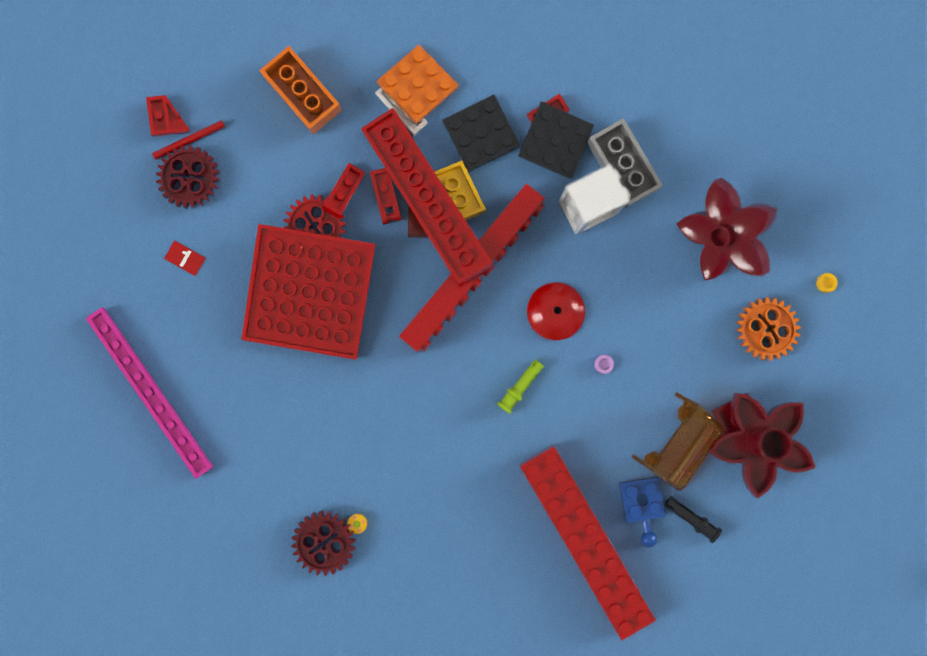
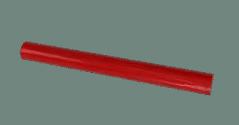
(189, 139)

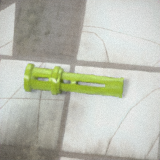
(514, 394)

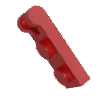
(385, 195)

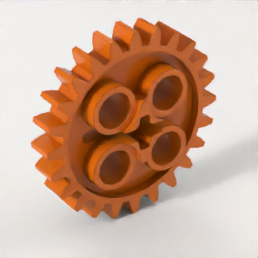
(782, 318)

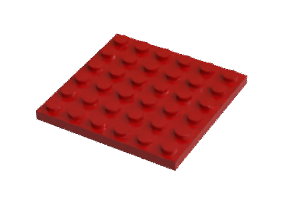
(308, 291)

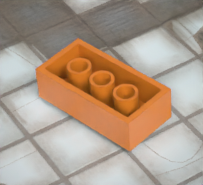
(301, 90)

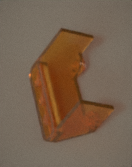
(686, 447)

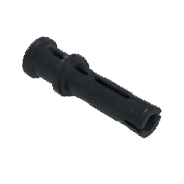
(700, 524)

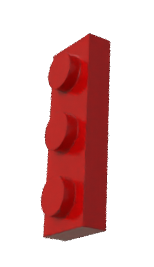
(343, 190)

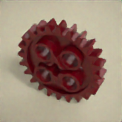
(190, 161)
(333, 557)

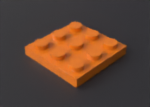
(417, 84)

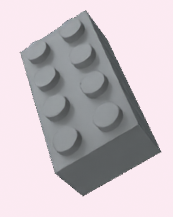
(620, 149)

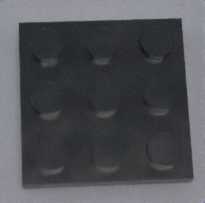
(481, 133)
(555, 140)

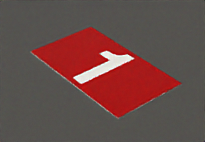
(184, 258)

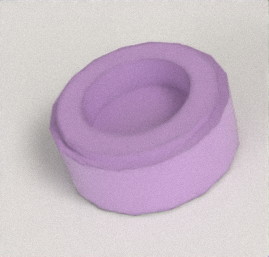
(603, 364)

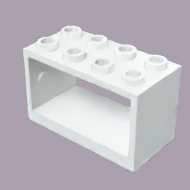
(594, 199)

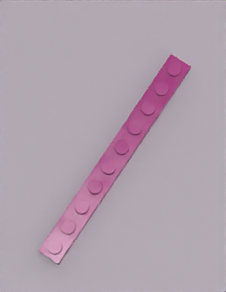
(149, 392)

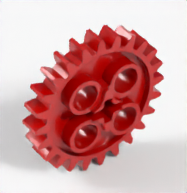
(309, 206)

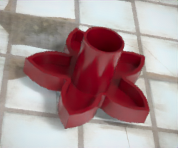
(729, 232)
(763, 442)

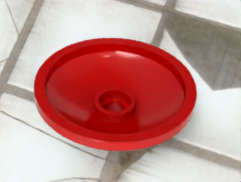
(542, 316)

